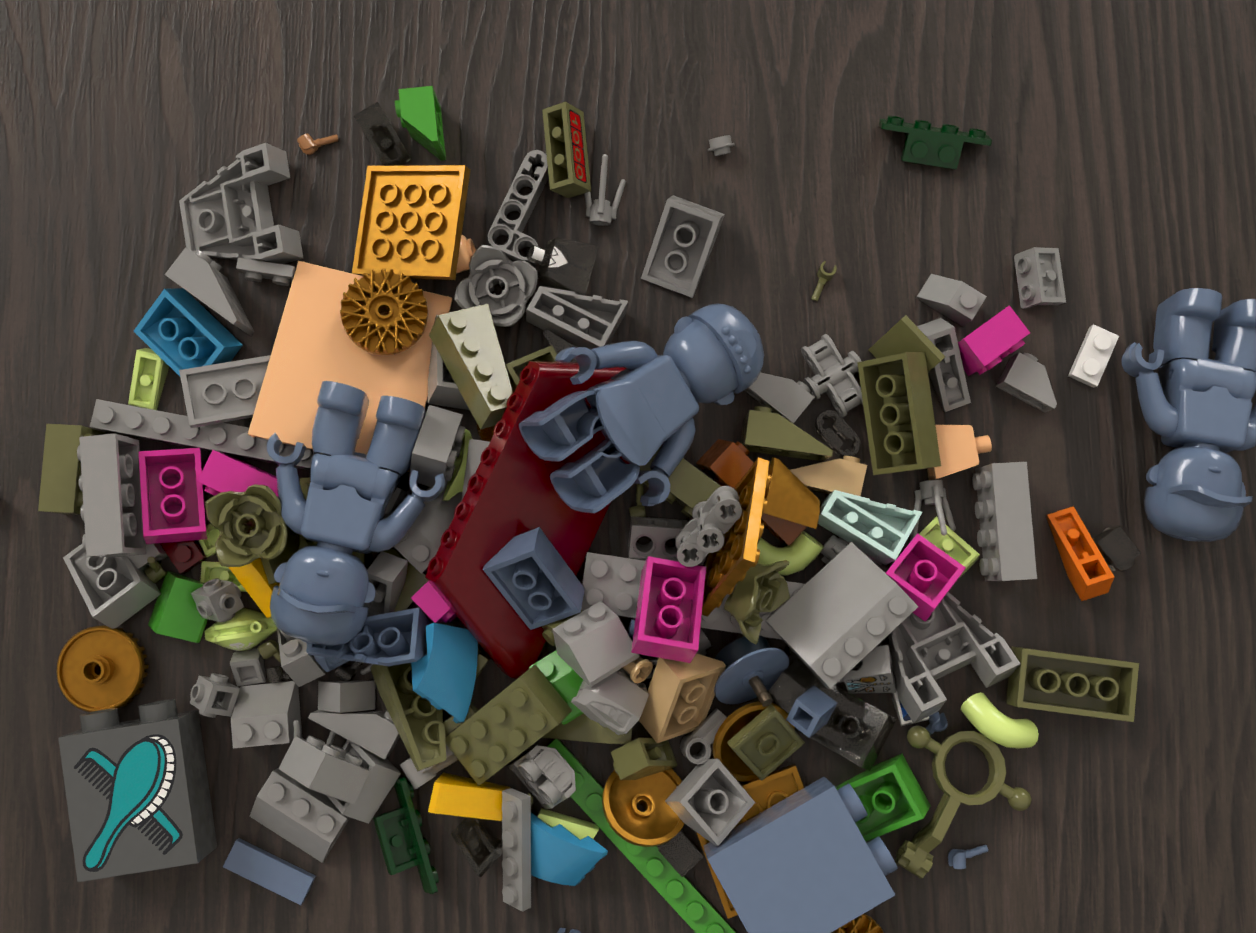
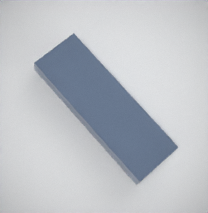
(269, 871)

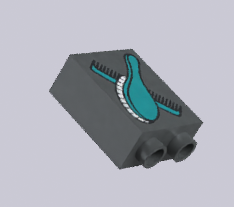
(137, 791)

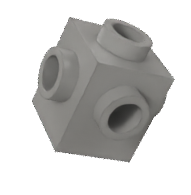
(218, 600)
(214, 695)

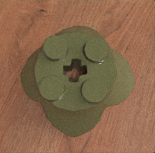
(231, 516)
(759, 592)

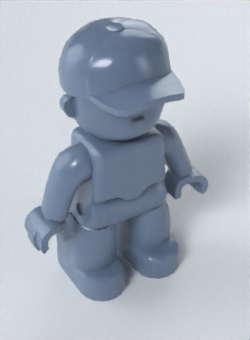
(643, 406)
(1199, 410)
(344, 511)

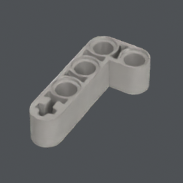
(522, 204)

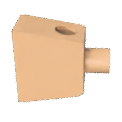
(958, 449)

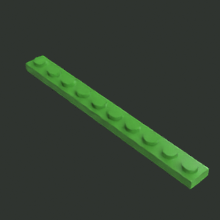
(648, 860)

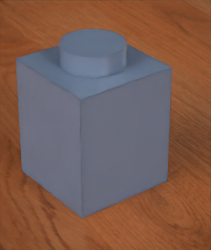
(811, 711)

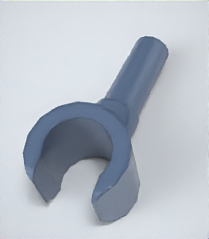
(937, 723)
(958, 857)

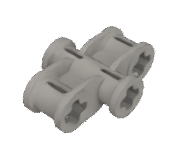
(828, 366)
(708, 525)

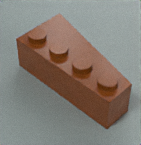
(730, 465)

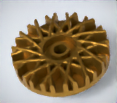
(382, 293)
(120, 666)

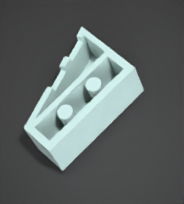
(869, 525)

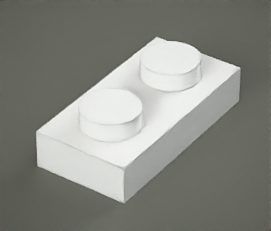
(1093, 356)

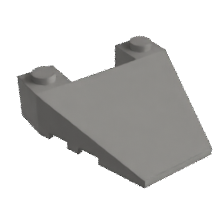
(234, 212)
(939, 647)

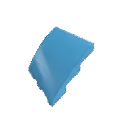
(448, 670)
(560, 855)

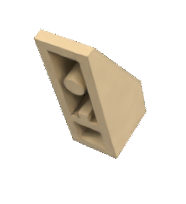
(838, 474)

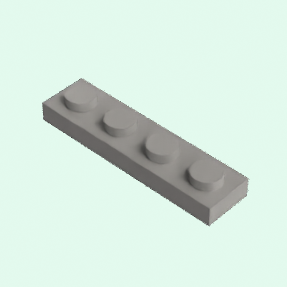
(516, 848)

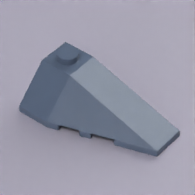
(383, 640)

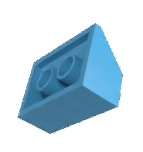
(185, 332)

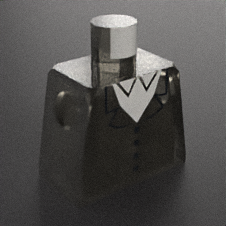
(564, 264)

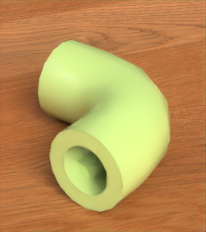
(799, 553)
(997, 726)

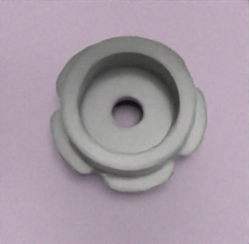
(721, 145)

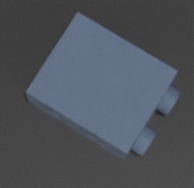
(803, 863)

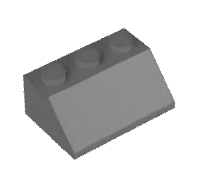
(299, 815)

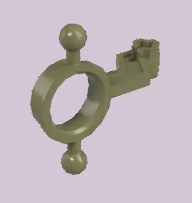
(915, 855)

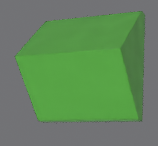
(176, 610)

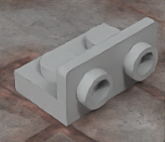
(1039, 277)

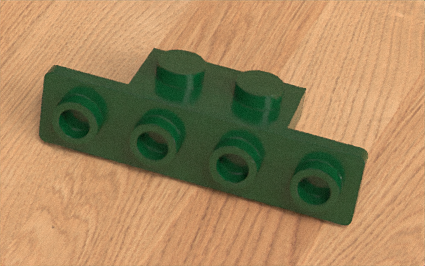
(931, 144)
(402, 838)

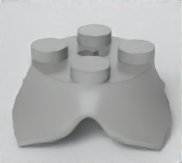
(493, 267)

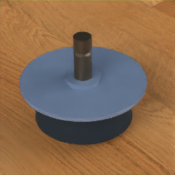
(749, 671)

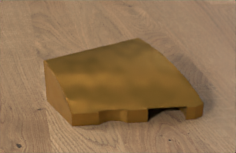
(789, 497)

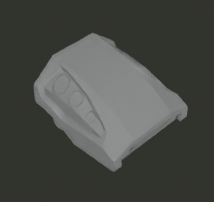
(613, 701)
(545, 775)

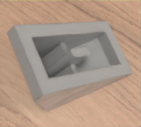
(346, 695)

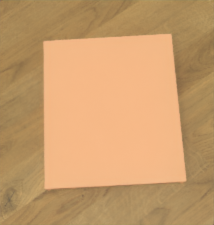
(316, 348)

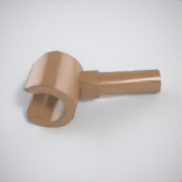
(310, 146)

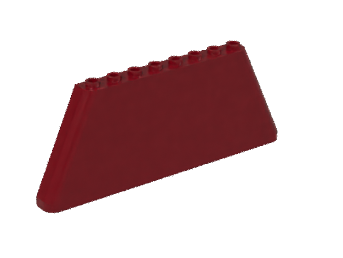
(505, 500)

